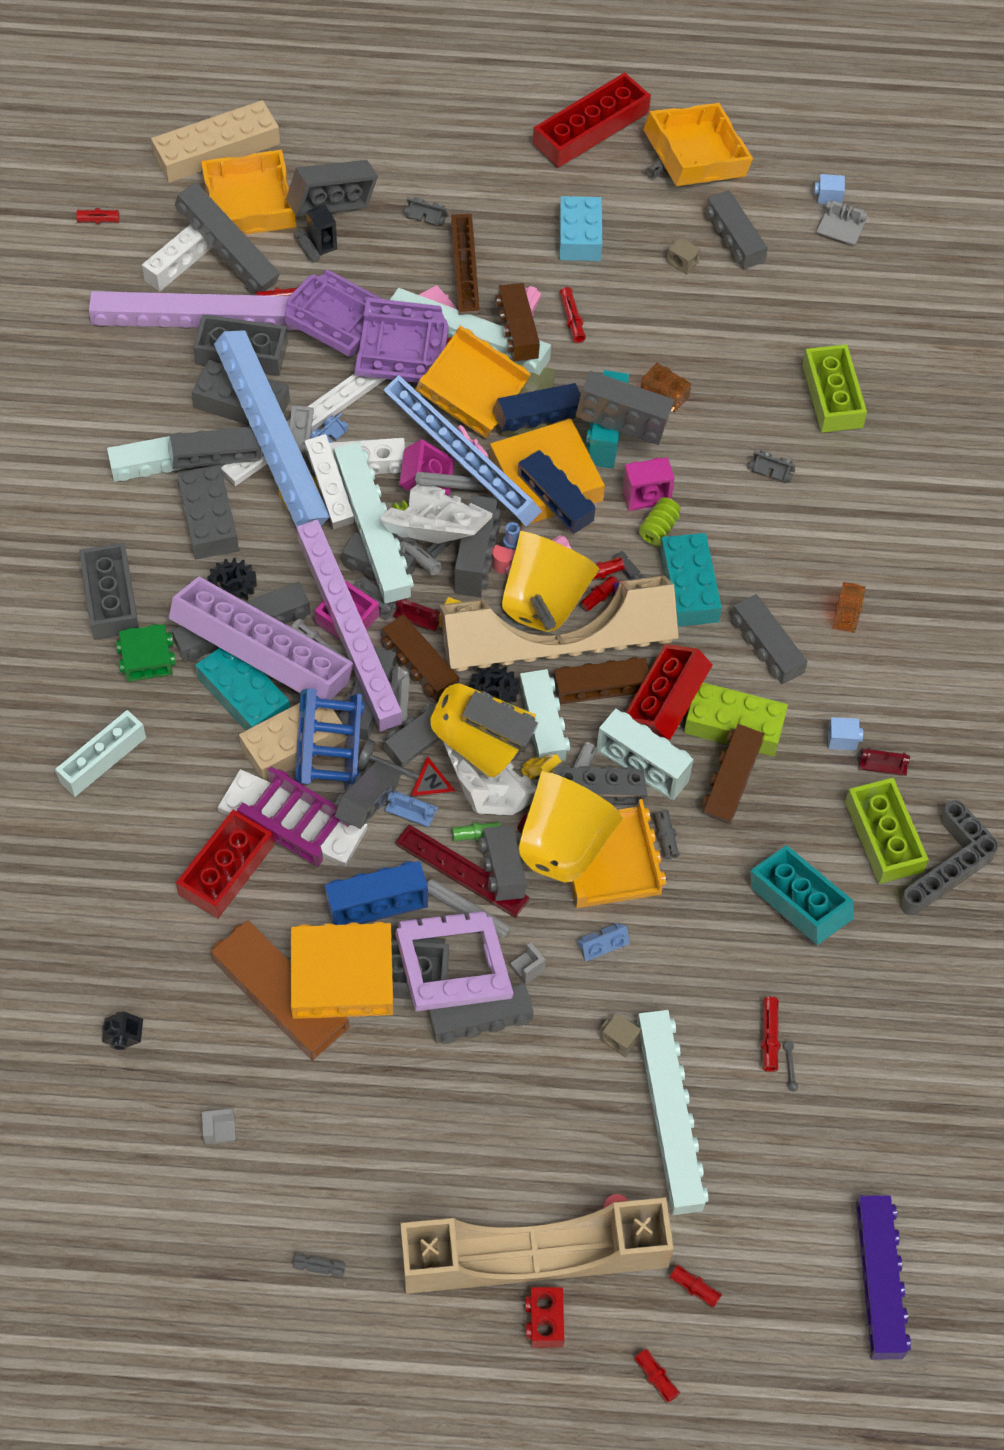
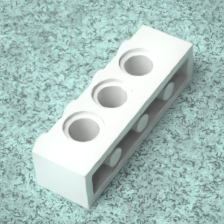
(174, 258)
(383, 454)
(329, 481)

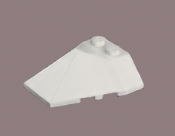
(435, 516)
(492, 795)

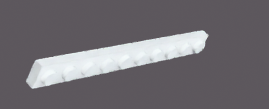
(324, 407)

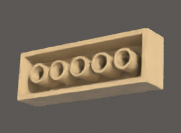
(221, 136)

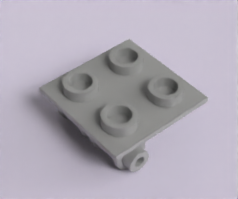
(842, 223)

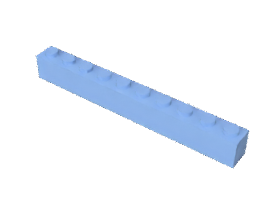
(270, 428)
(463, 451)

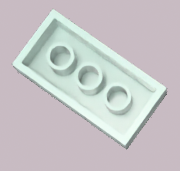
(638, 747)

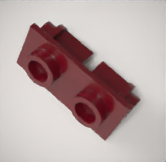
(418, 614)
(884, 761)

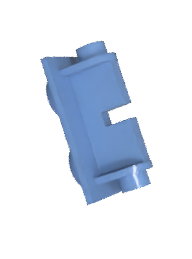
(333, 427)
(411, 808)
(611, 939)

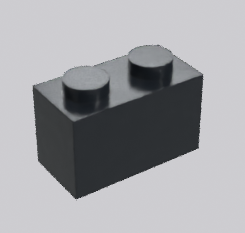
(322, 229)

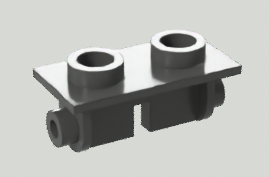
(418, 208)
(765, 461)
(374, 592)

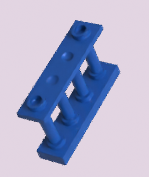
(308, 726)

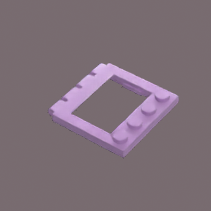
(460, 990)

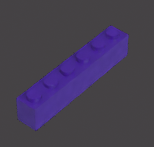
(881, 1278)

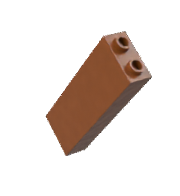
(266, 979)

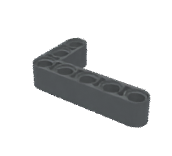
(960, 870)

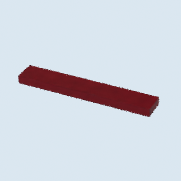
(455, 867)

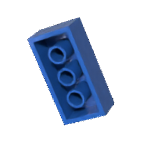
(377, 894)

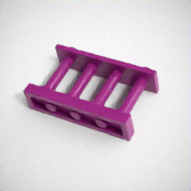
(291, 838)

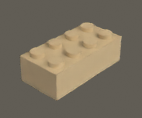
(275, 740)

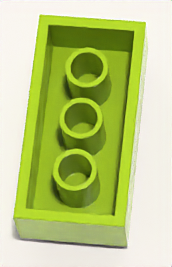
(834, 388)
(720, 709)
(886, 830)

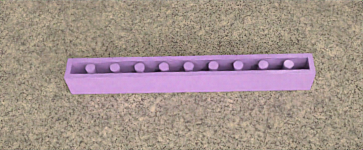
(183, 309)
(349, 626)

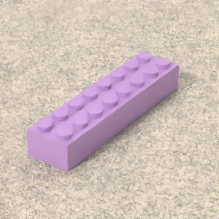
(259, 639)

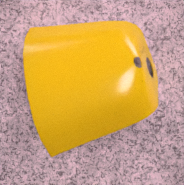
(549, 571)
(476, 746)
(565, 826)

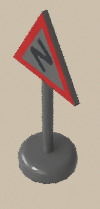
(428, 782)

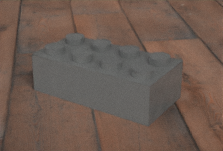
(336, 184)
(266, 339)
(216, 394)
(624, 407)
(208, 512)
(476, 552)
(108, 590)
(432, 962)

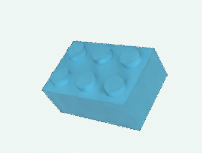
(580, 228)

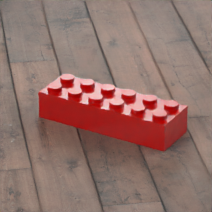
(591, 119)

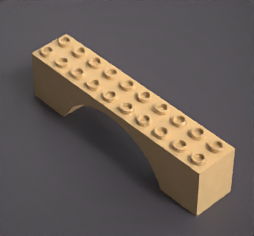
(636, 615)
(464, 1255)

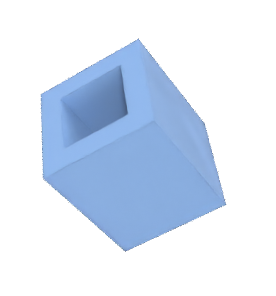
(830, 188)
(844, 733)

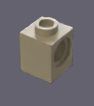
(683, 255)
(620, 1034)

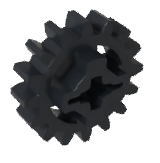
(232, 579)
(496, 682)

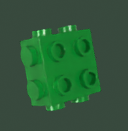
(145, 652)

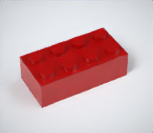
(669, 689)
(225, 864)

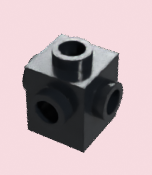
(122, 1030)

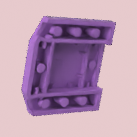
(329, 311)
(400, 339)

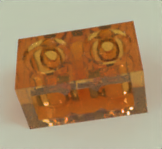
(666, 383)
(849, 607)

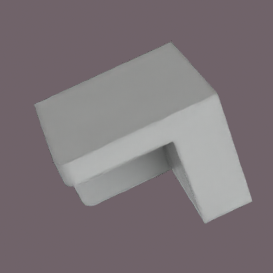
(529, 964)
(218, 1126)

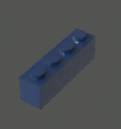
(537, 407)
(556, 491)

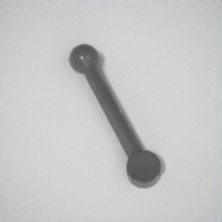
(788, 1047)

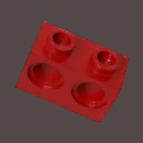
(551, 1317)

